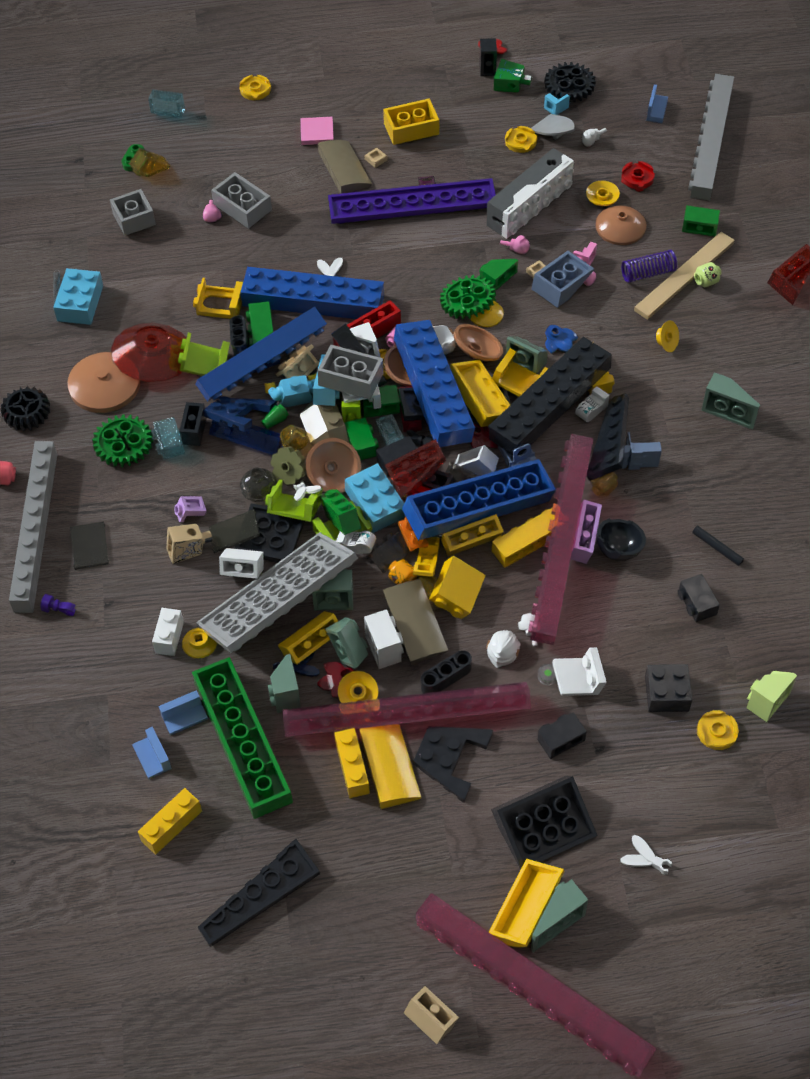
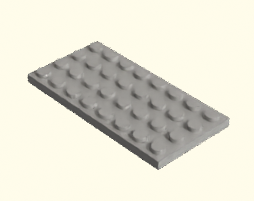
(276, 591)

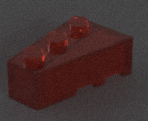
(791, 275)
(415, 468)

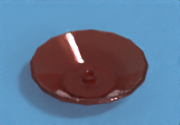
(148, 352)

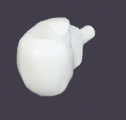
(591, 136)
(524, 624)

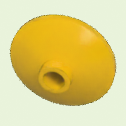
(602, 193)
(490, 317)
(357, 679)

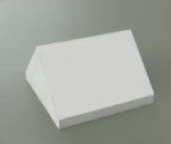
(366, 338)

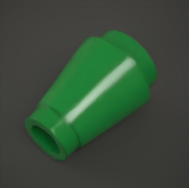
(275, 416)

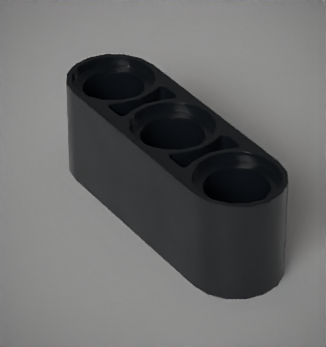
(238, 334)
(449, 665)

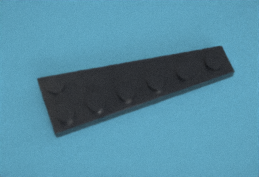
(611, 439)
(276, 881)

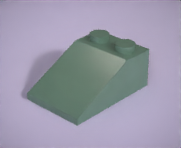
(729, 401)
(563, 910)

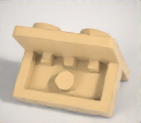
(300, 363)

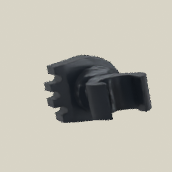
(419, 440)

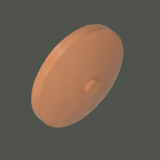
(99, 384)

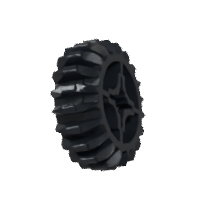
(36, 409)

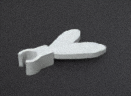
(333, 269)
(301, 490)
(646, 857)

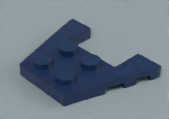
(234, 409)

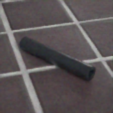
(718, 545)

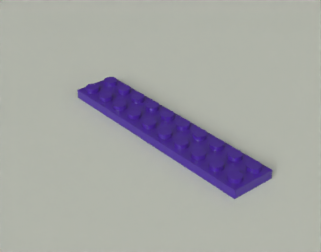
(410, 200)

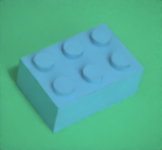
(78, 296)
(375, 497)

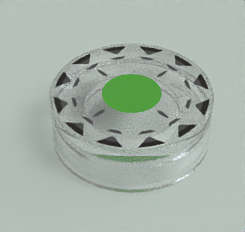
(546, 674)

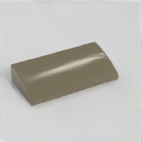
(343, 166)
(415, 621)

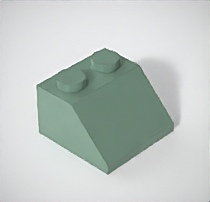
(527, 354)
(335, 593)
(347, 642)
(284, 687)

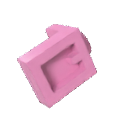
(588, 253)

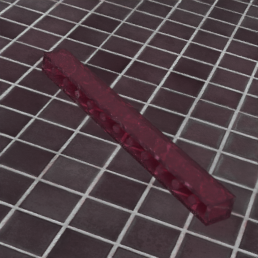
(561, 541)
(406, 709)
(535, 985)

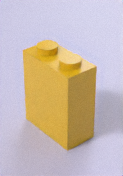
(457, 587)

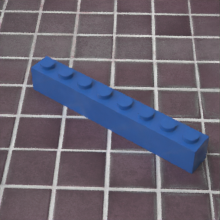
(260, 354)

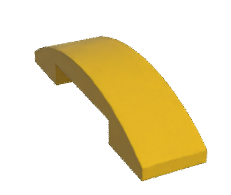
(427, 558)

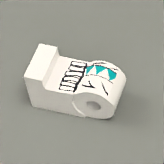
(593, 405)
(358, 542)

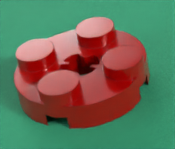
(638, 182)

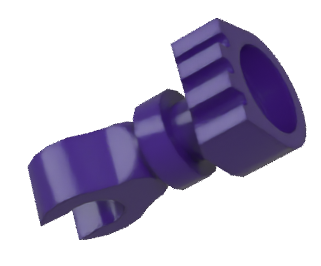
(64, 607)

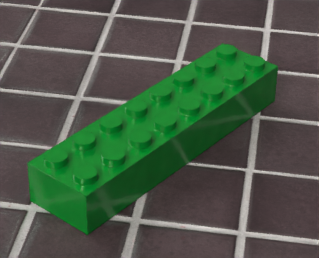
(242, 738)

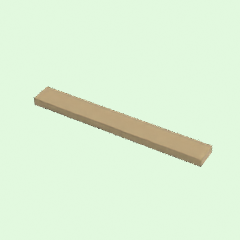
(683, 276)

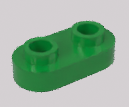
(129, 155)

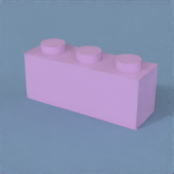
(586, 531)

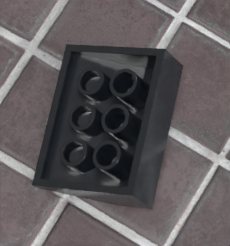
(545, 821)

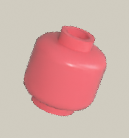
(7, 473)

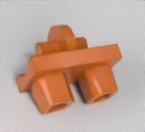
(410, 537)

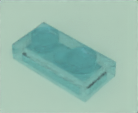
(389, 429)

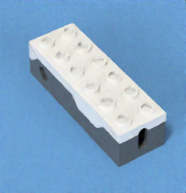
(529, 193)

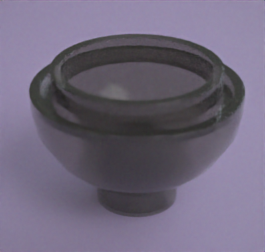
(257, 484)

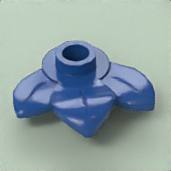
(561, 340)

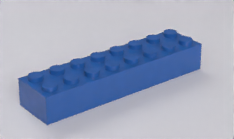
(303, 291)
(433, 383)
(478, 498)

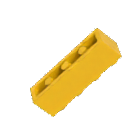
(523, 539)

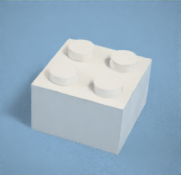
(383, 638)

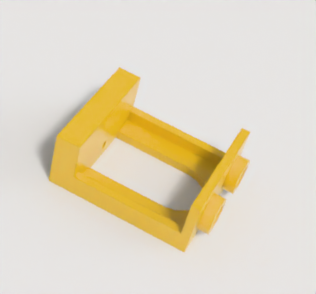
(205, 291)

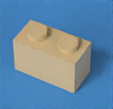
(431, 1015)

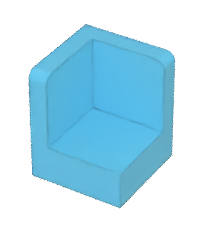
(556, 105)

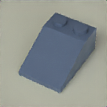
(561, 278)

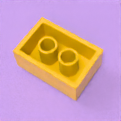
(411, 121)

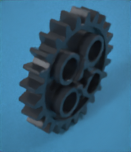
(570, 80)

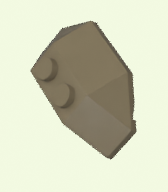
(323, 423)

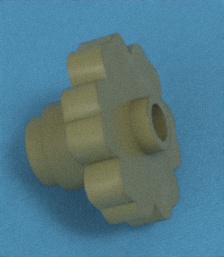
(288, 465)

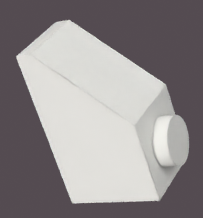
(478, 460)

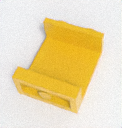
(514, 376)

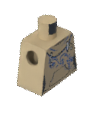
(186, 542)

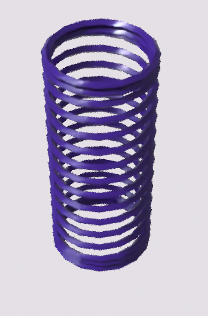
(629, 278)

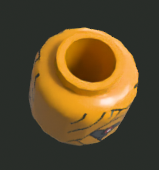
(401, 572)

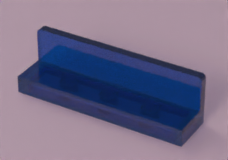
(254, 437)

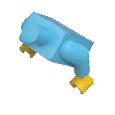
(292, 390)

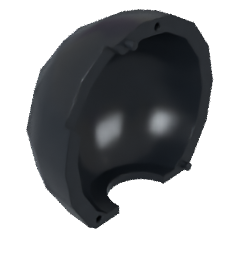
(620, 539)

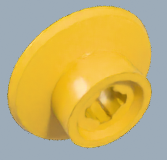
(668, 336)
(201, 648)

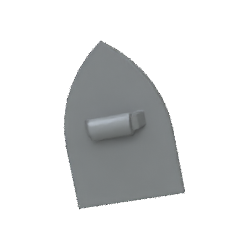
(554, 125)

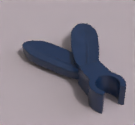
(302, 668)

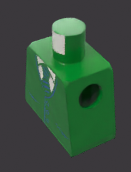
(510, 77)

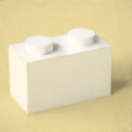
(241, 563)
(168, 631)

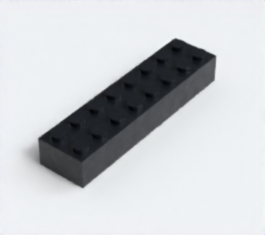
(550, 396)

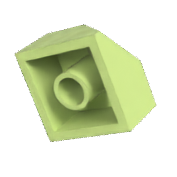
(770, 693)

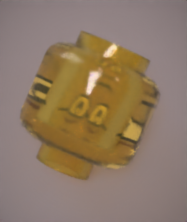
(294, 437)
(604, 485)

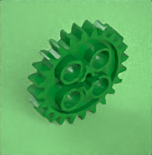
(468, 297)
(112, 448)

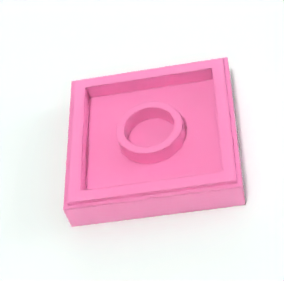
(316, 130)

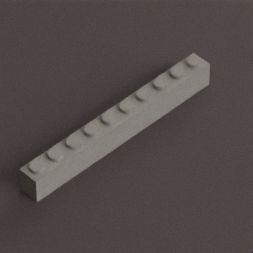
(712, 136)
(33, 527)

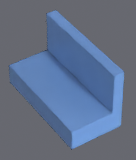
(656, 107)
(183, 712)
(152, 754)

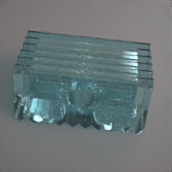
(166, 103)
(168, 438)

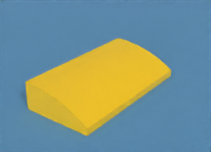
(479, 391)
(389, 765)
(526, 903)

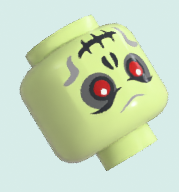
(707, 274)

